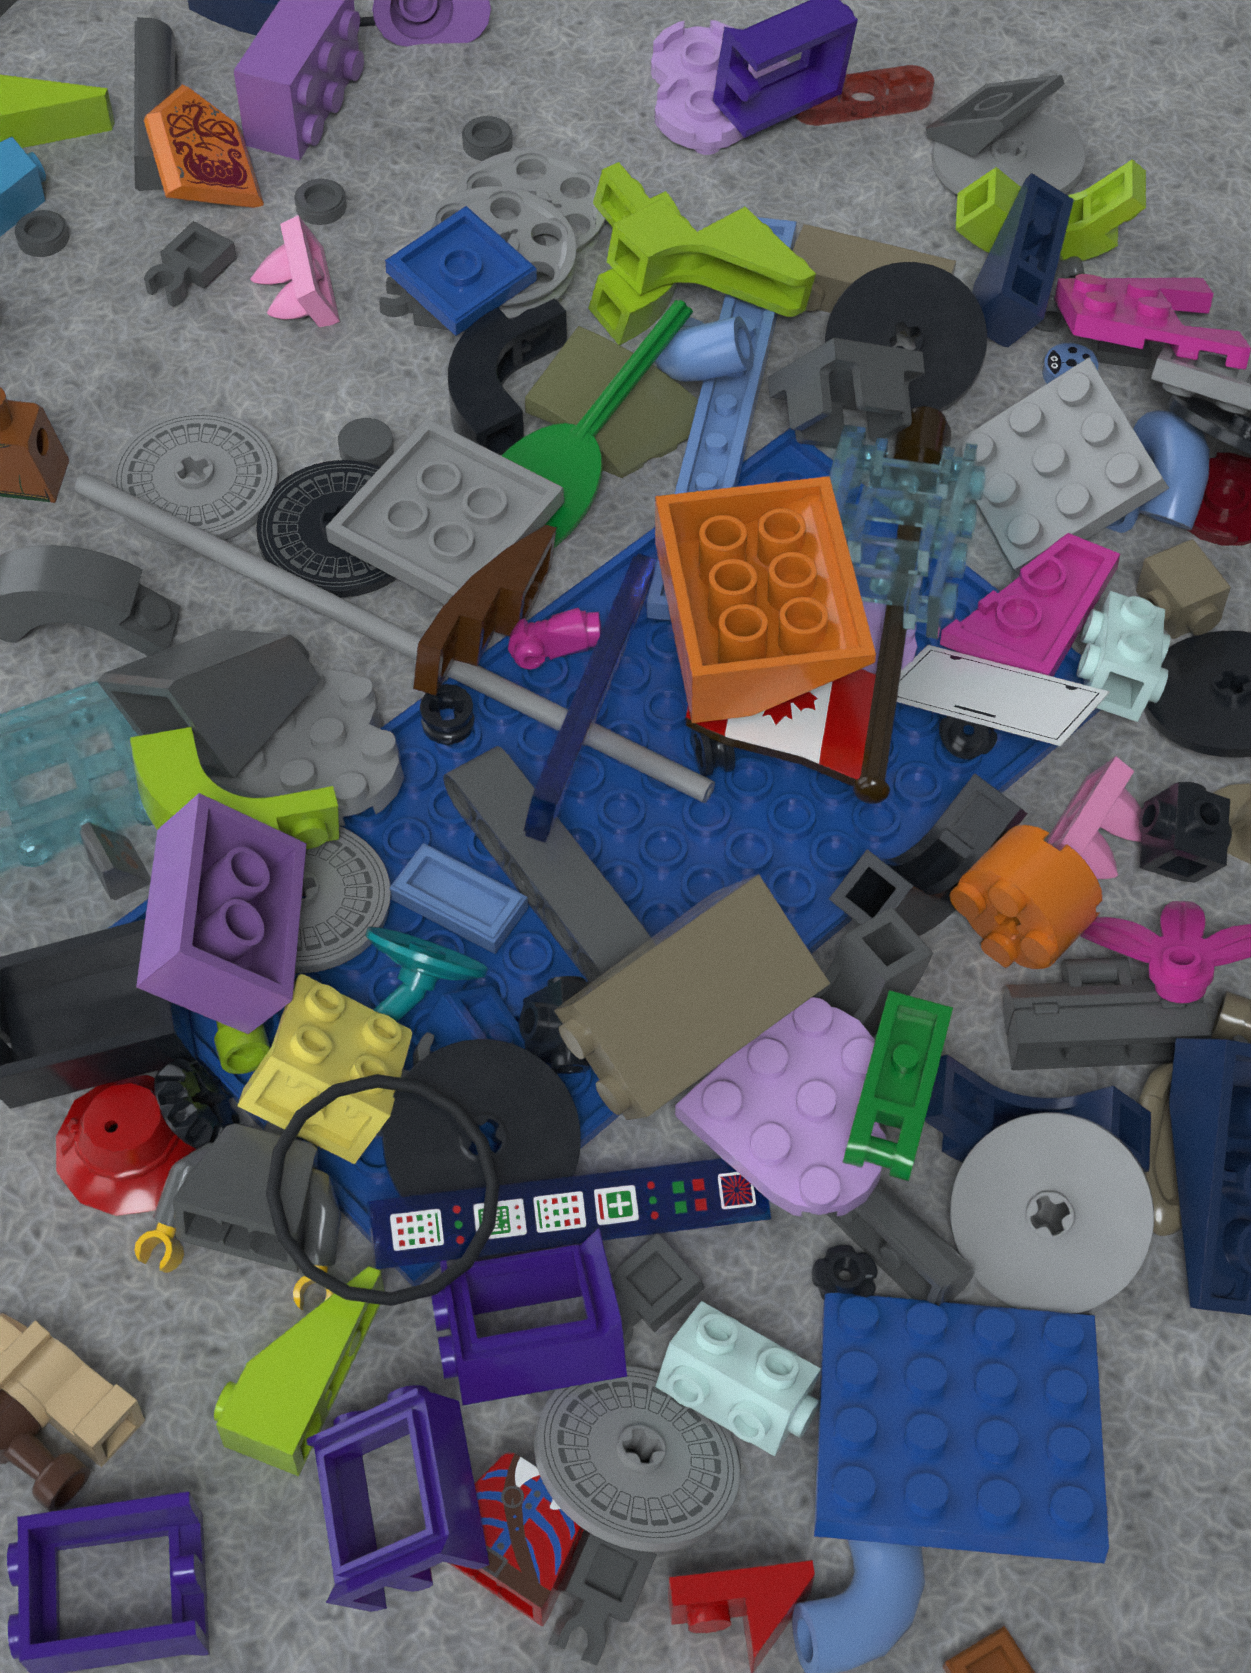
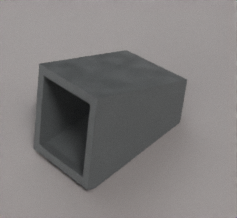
(221, 684)

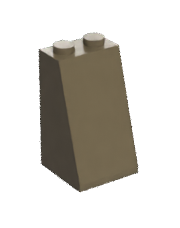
(690, 998)

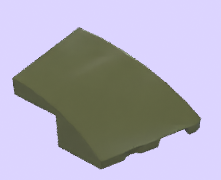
(643, 427)

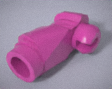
(553, 638)

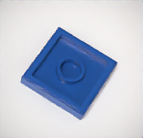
(461, 270)

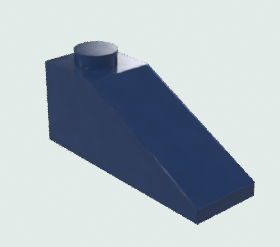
(1023, 262)

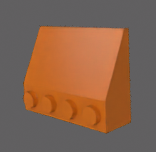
(759, 594)

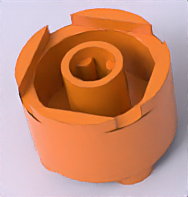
(1028, 898)

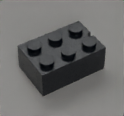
(82, 1018)

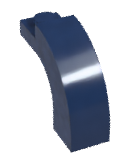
(970, 1108)

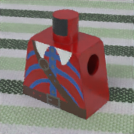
(524, 1537)

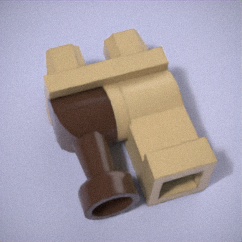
(52, 1385)

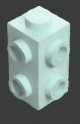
(1125, 654)
(739, 1379)

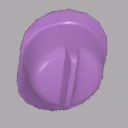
(431, 20)

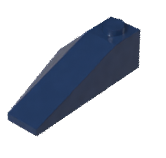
(1214, 1169)

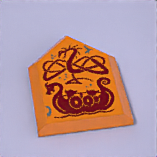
(200, 152)

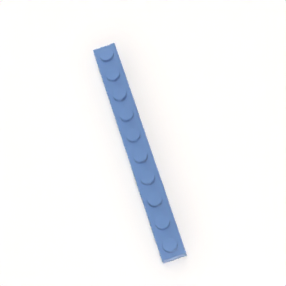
(724, 414)

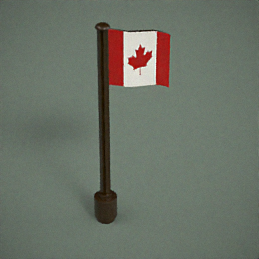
(850, 721)

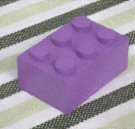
(297, 74)
(223, 915)

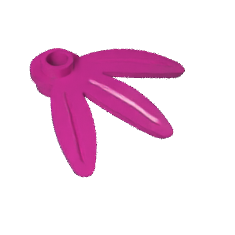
(1180, 959)

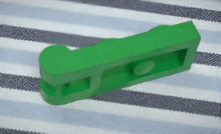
(899, 1083)

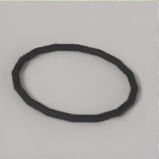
(332, 1283)

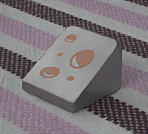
(114, 861)

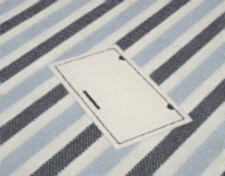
(997, 695)

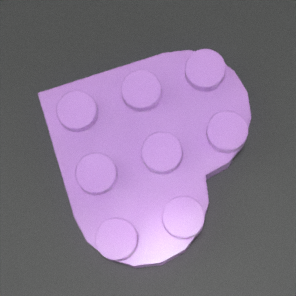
(686, 70)
(788, 1109)

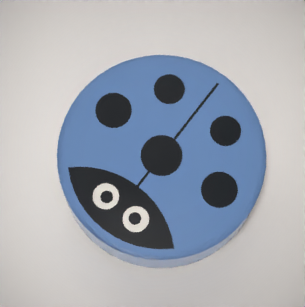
(1063, 358)

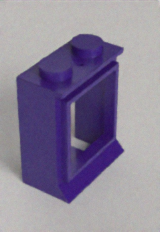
(817, 29)
(534, 1357)
(445, 1488)
(35, 1570)

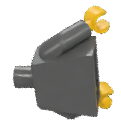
(222, 1204)

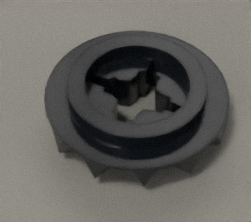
(193, 1102)

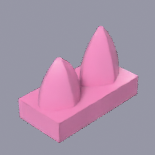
(304, 265)
(1096, 805)

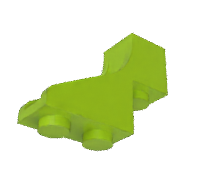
(730, 256)

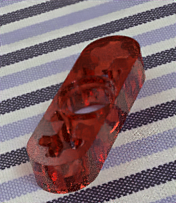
(875, 82)

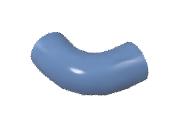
(707, 350)
(1183, 462)
(867, 1616)

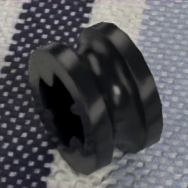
(451, 730)
(711, 754)

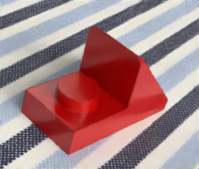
(758, 1594)

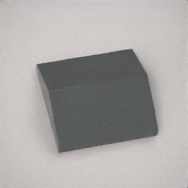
(992, 112)

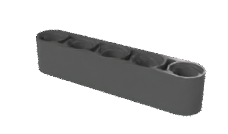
(554, 875)

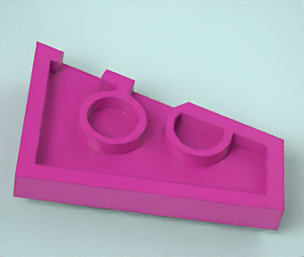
(1040, 611)

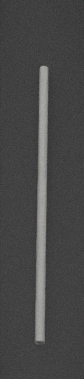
(387, 633)

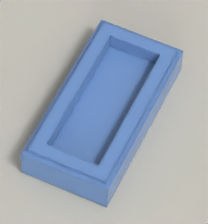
(459, 898)

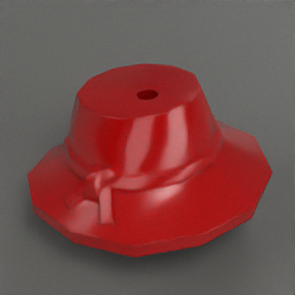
(122, 1168)

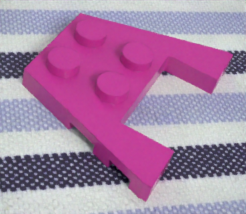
(1143, 310)

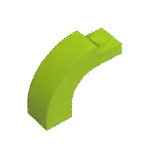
(1092, 220)
(613, 300)
(172, 776)

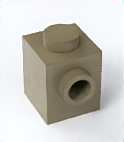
(1186, 587)

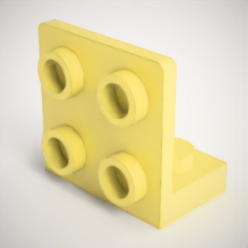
(324, 1043)

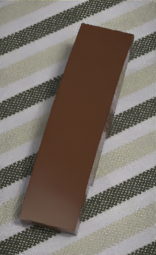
(484, 605)

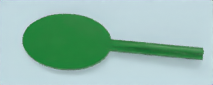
(570, 452)

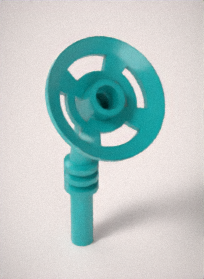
(420, 968)

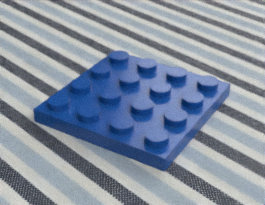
(960, 1428)

